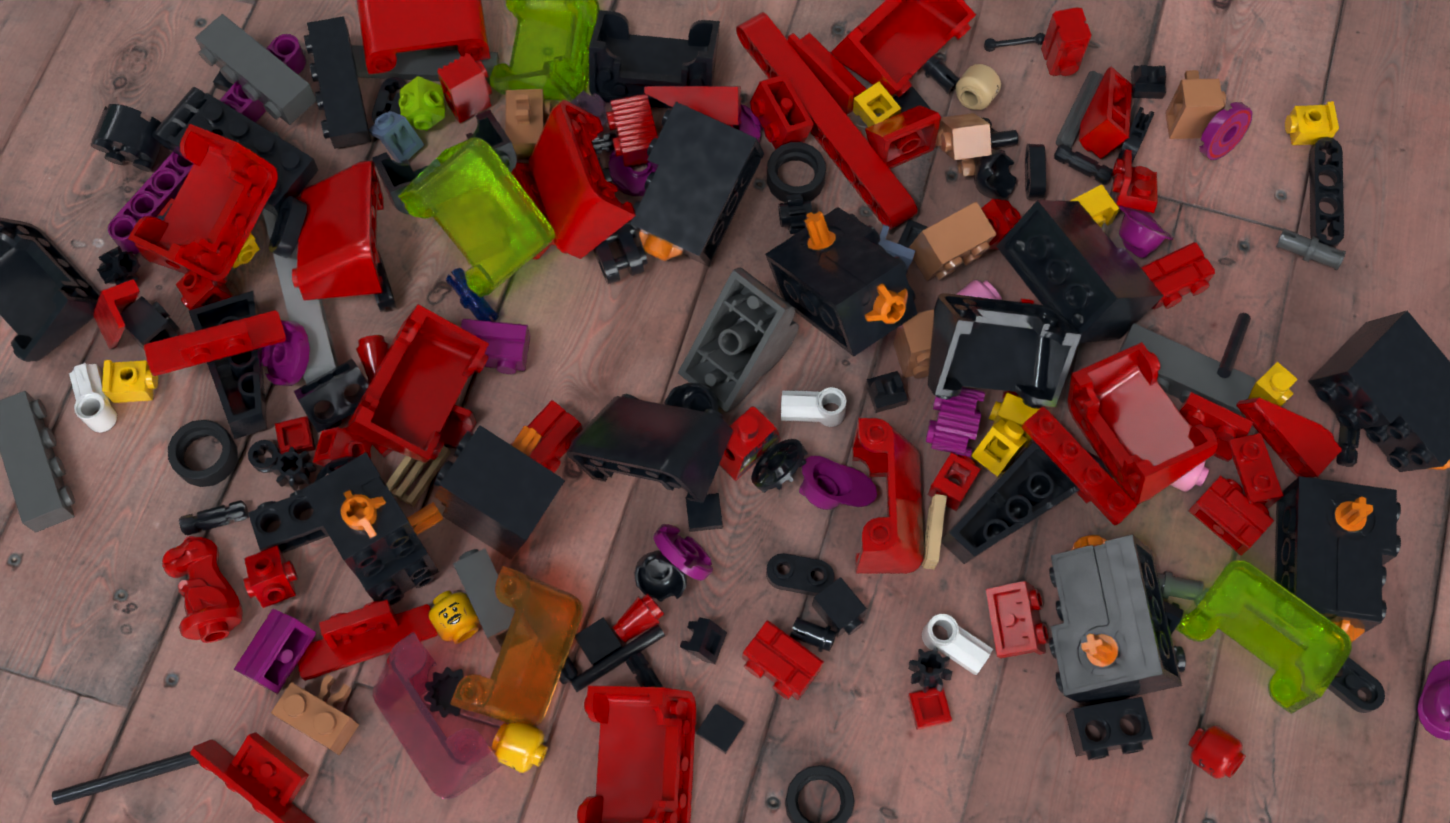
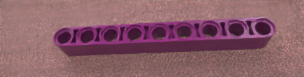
(175, 170)

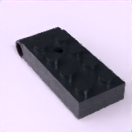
(205, 111)

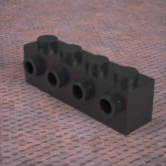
(338, 82)

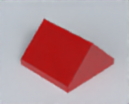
(905, 135)

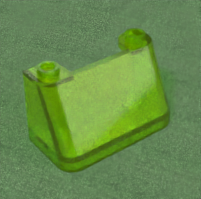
(549, 48)
(480, 212)
(1275, 628)

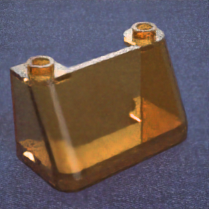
(530, 654)

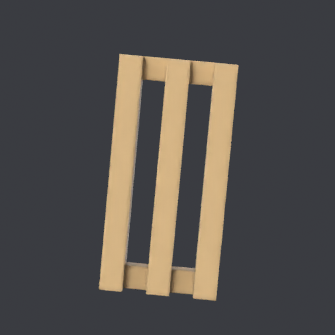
(421, 486)
(934, 531)

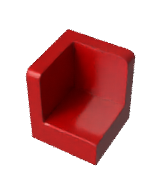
(457, 424)

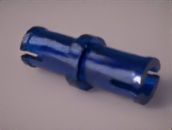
(470, 300)

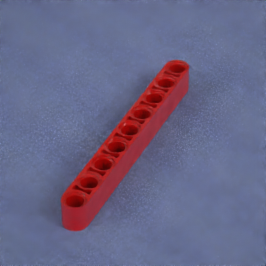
(831, 125)

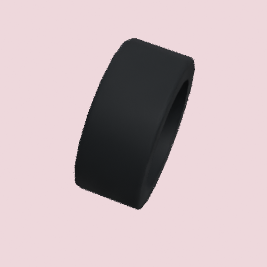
(796, 152)
(192, 431)
(819, 773)

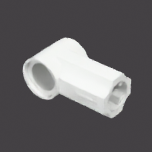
(87, 388)
(809, 405)
(959, 645)

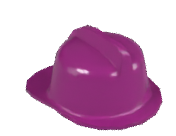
(1141, 232)
(833, 484)
(1435, 702)

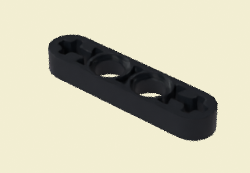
(1324, 193)

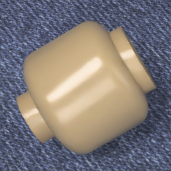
(978, 87)

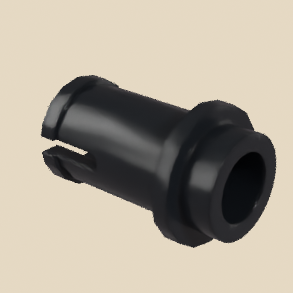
(940, 73)
(813, 634)

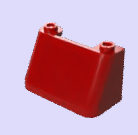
(419, 25)
(901, 39)
(572, 182)
(212, 207)
(340, 235)
(418, 385)
(1136, 423)
(895, 541)
(641, 755)

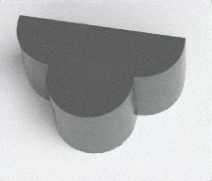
(740, 339)

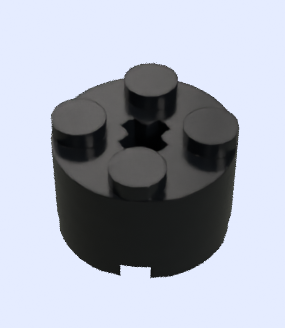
(127, 137)

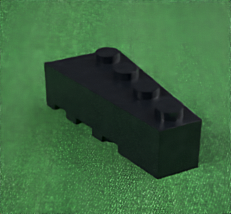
(239, 376)
(1013, 500)

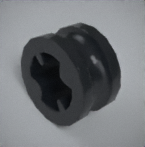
(258, 449)

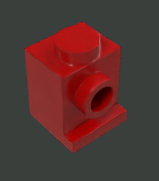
(955, 467)

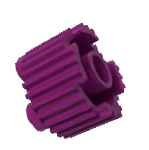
(955, 422)

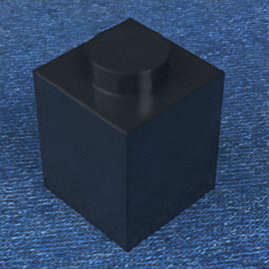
(840, 608)

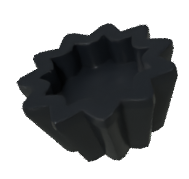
(442, 691)

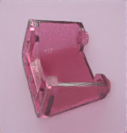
(445, 763)

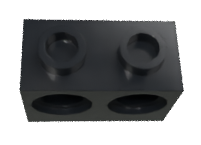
(331, 388)
(292, 531)
(1107, 719)

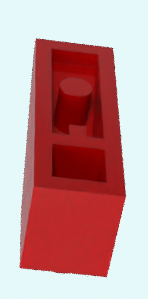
(717, 102)
(1108, 115)
(1298, 441)

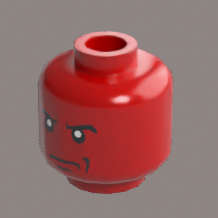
(1216, 752)

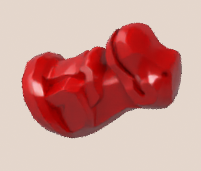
(209, 599)

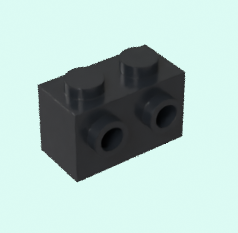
(148, 322)

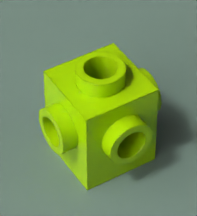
(422, 103)

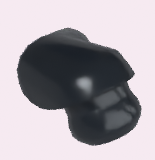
(1002, 138)

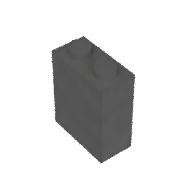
(479, 582)

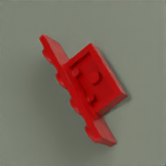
(214, 343)
(1079, 466)
(362, 636)
(258, 775)

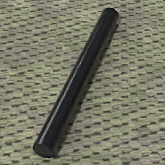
(123, 778)

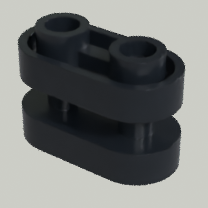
(632, 256)

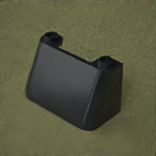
(627, 63)
(398, 175)
(40, 291)
(1000, 348)
(654, 444)

